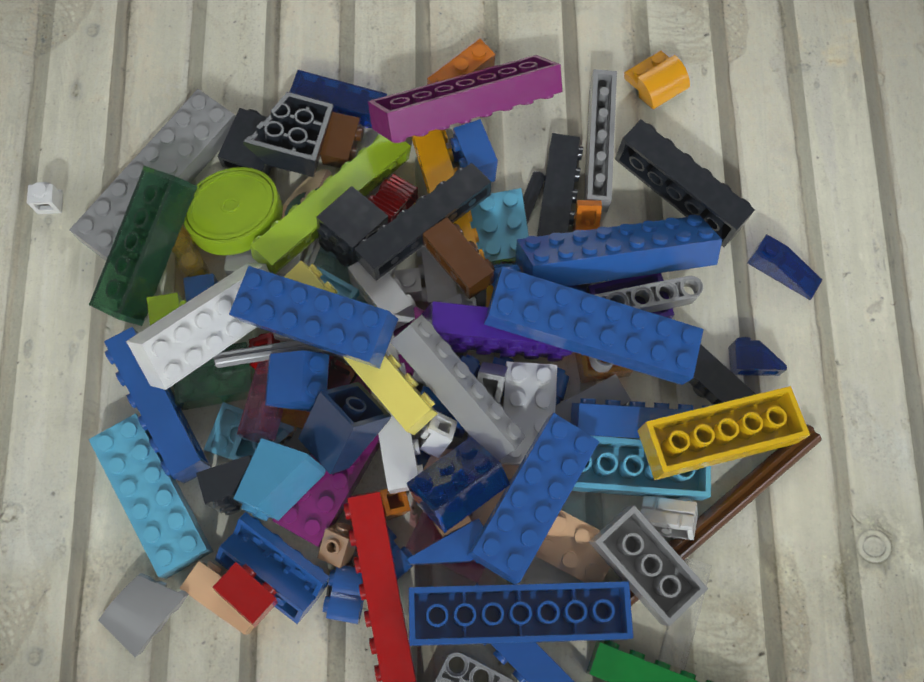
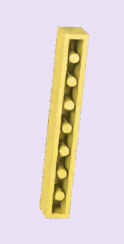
(387, 383)

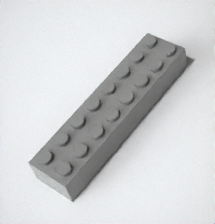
(177, 149)

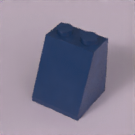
(342, 426)

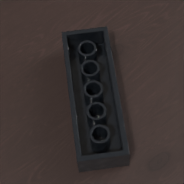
(682, 181)

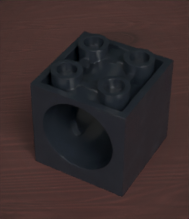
(347, 223)

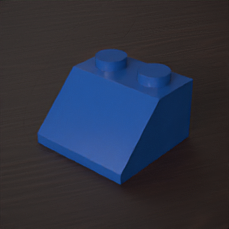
(296, 379)

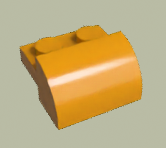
(658, 78)

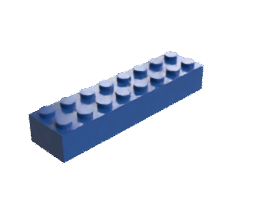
(619, 251)
(594, 326)
(519, 613)

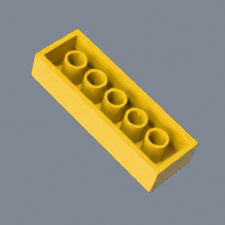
(722, 432)

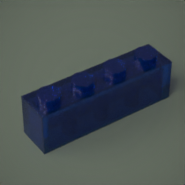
(346, 97)

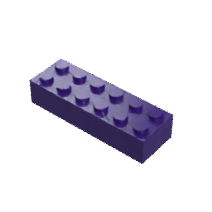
(465, 330)

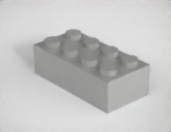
(649, 564)

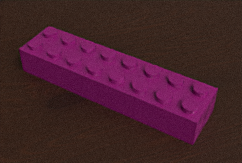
(465, 98)

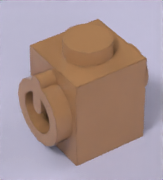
(336, 545)

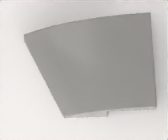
(141, 612)

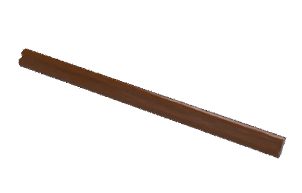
(742, 494)

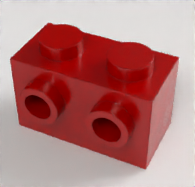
(246, 593)

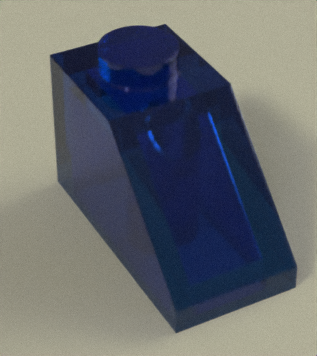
(754, 359)

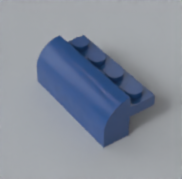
(274, 562)

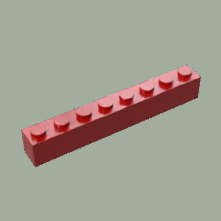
(380, 588)

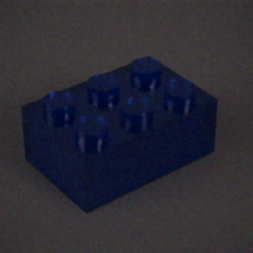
(458, 484)

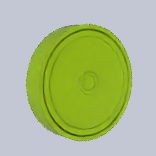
(232, 210)

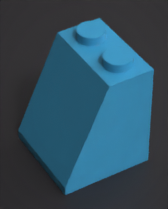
(276, 480)

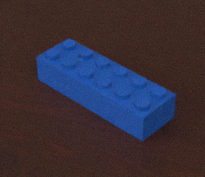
(314, 316)
(158, 412)
(533, 499)

